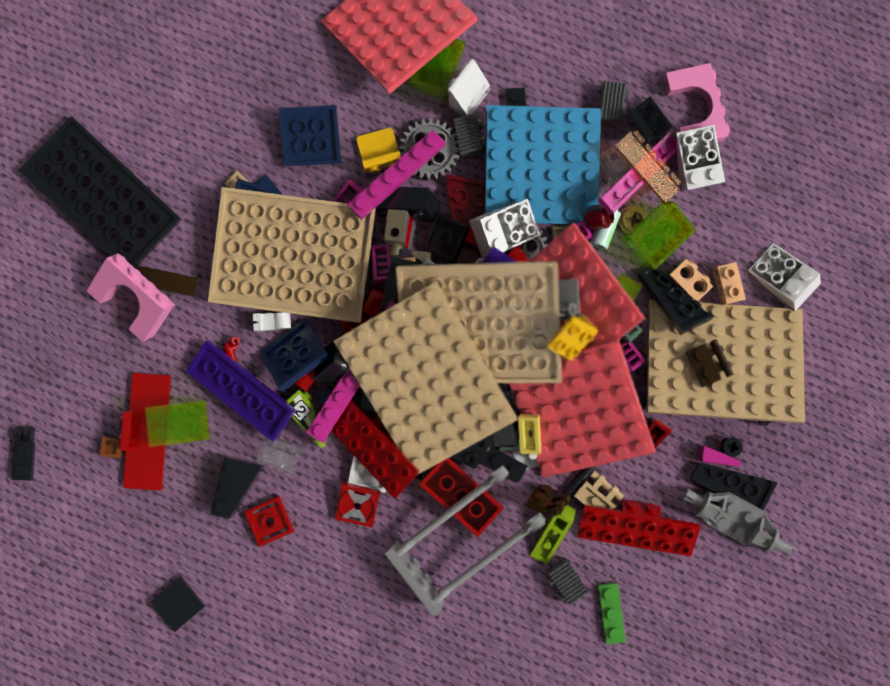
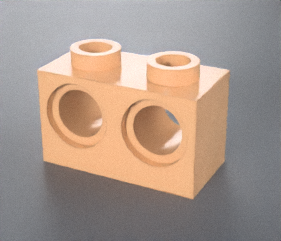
(693, 276)
(728, 283)

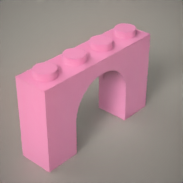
(701, 81)
(153, 303)

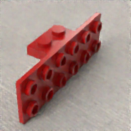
(374, 448)
(143, 463)
(639, 527)

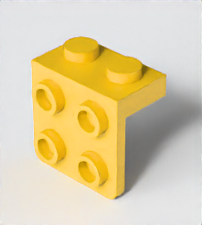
(378, 150)
(572, 337)

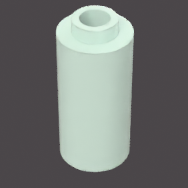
(602, 237)

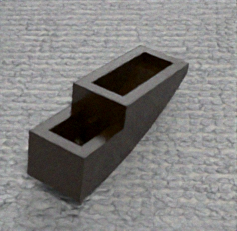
(169, 281)

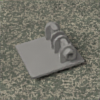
(568, 299)

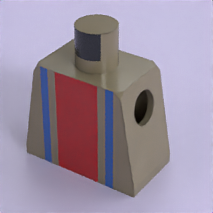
(399, 232)

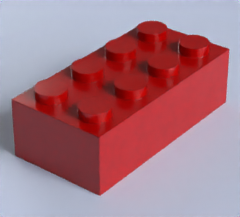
(450, 484)

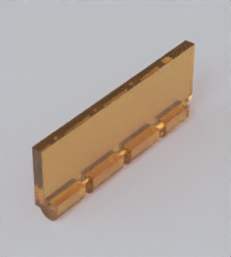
(651, 171)

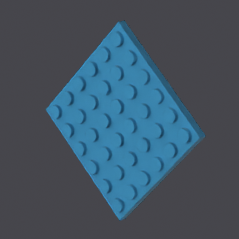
(543, 158)

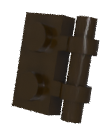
(704, 366)
(546, 499)

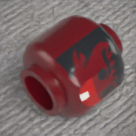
(598, 217)

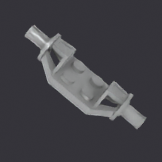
(738, 520)

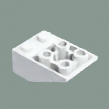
(468, 89)
(699, 158)
(504, 227)
(785, 276)

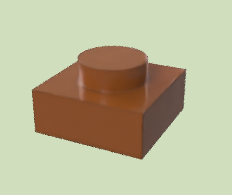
(110, 447)

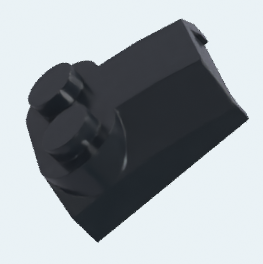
(333, 366)

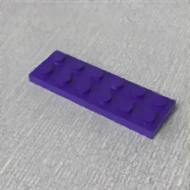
(240, 390)

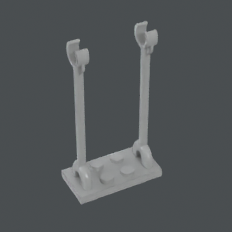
(421, 582)

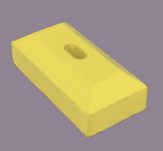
(529, 443)

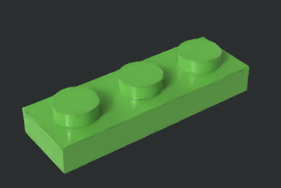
(611, 613)

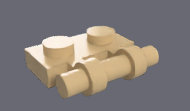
(591, 496)

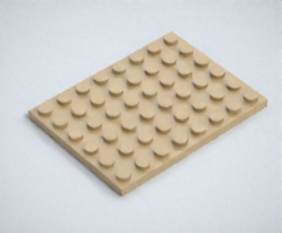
(290, 255)
(505, 310)
(764, 358)
(426, 378)

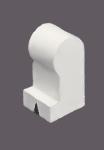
(271, 322)

